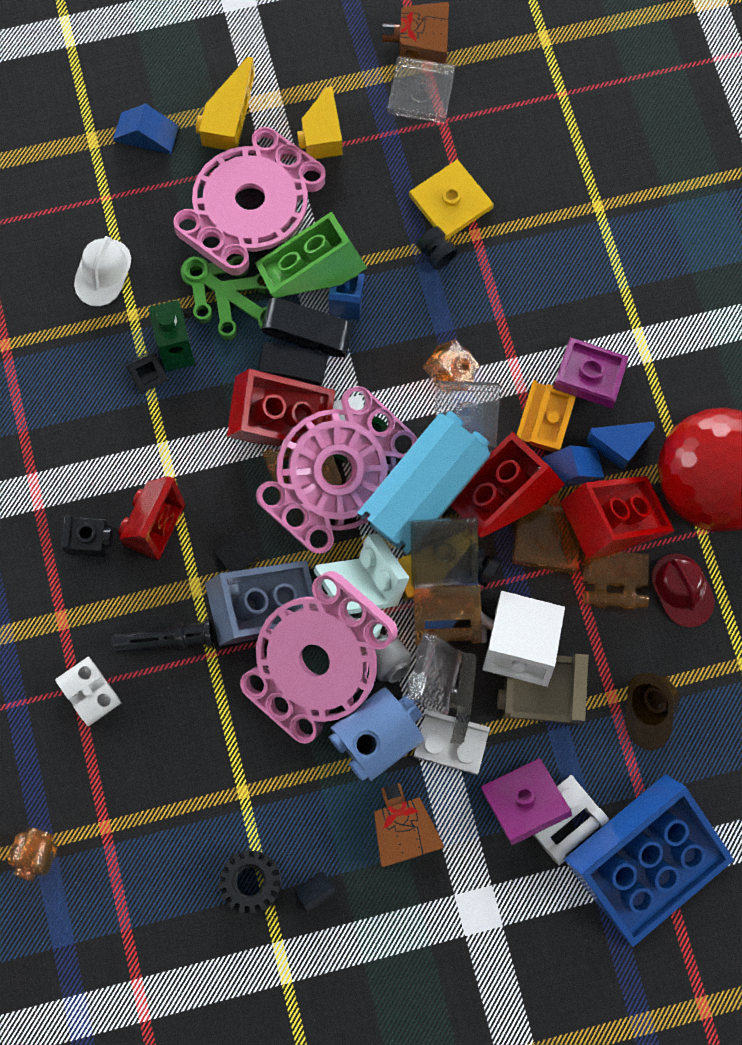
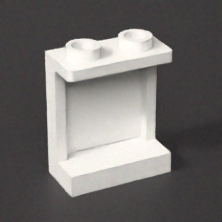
(524, 638)

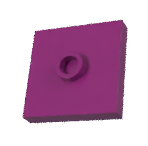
(591, 372)
(526, 801)

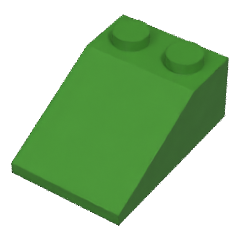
(311, 260)

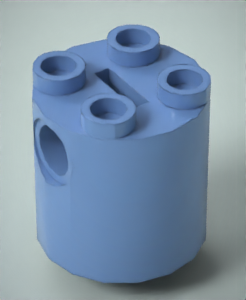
(387, 724)

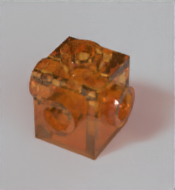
(451, 363)

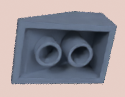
(247, 597)

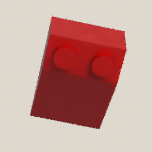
(271, 405)
(507, 486)
(615, 515)
(153, 517)

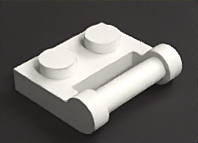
(577, 801)

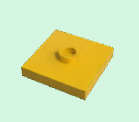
(451, 199)

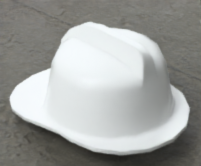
(102, 271)

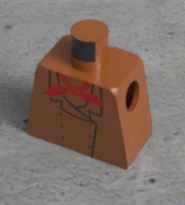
(421, 32)
(403, 828)

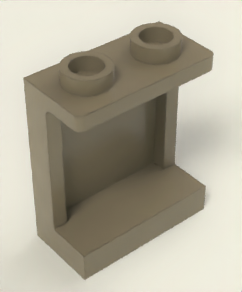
(559, 702)

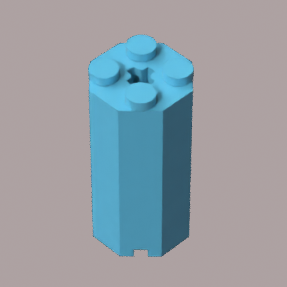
(426, 479)

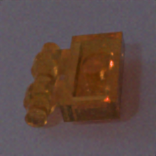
(616, 570)

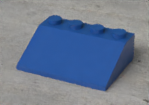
(650, 859)

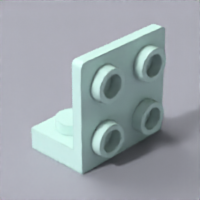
(374, 574)

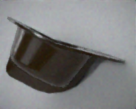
(650, 710)

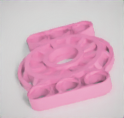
(241, 228)
(307, 487)
(345, 640)

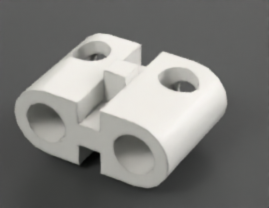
(88, 691)

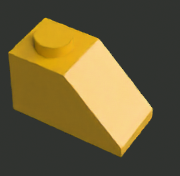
(321, 128)

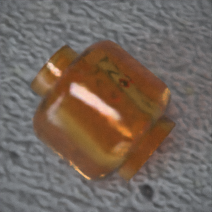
(32, 854)

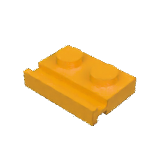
(545, 417)

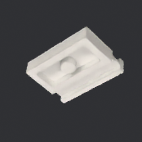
(438, 749)

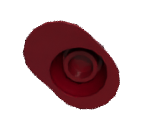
(683, 590)

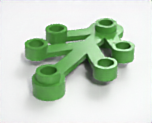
(225, 292)

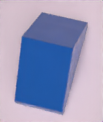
(146, 129)
(346, 299)
(620, 442)
(576, 465)

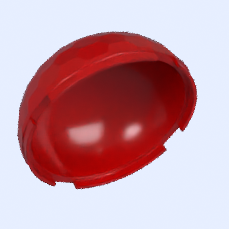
(704, 469)

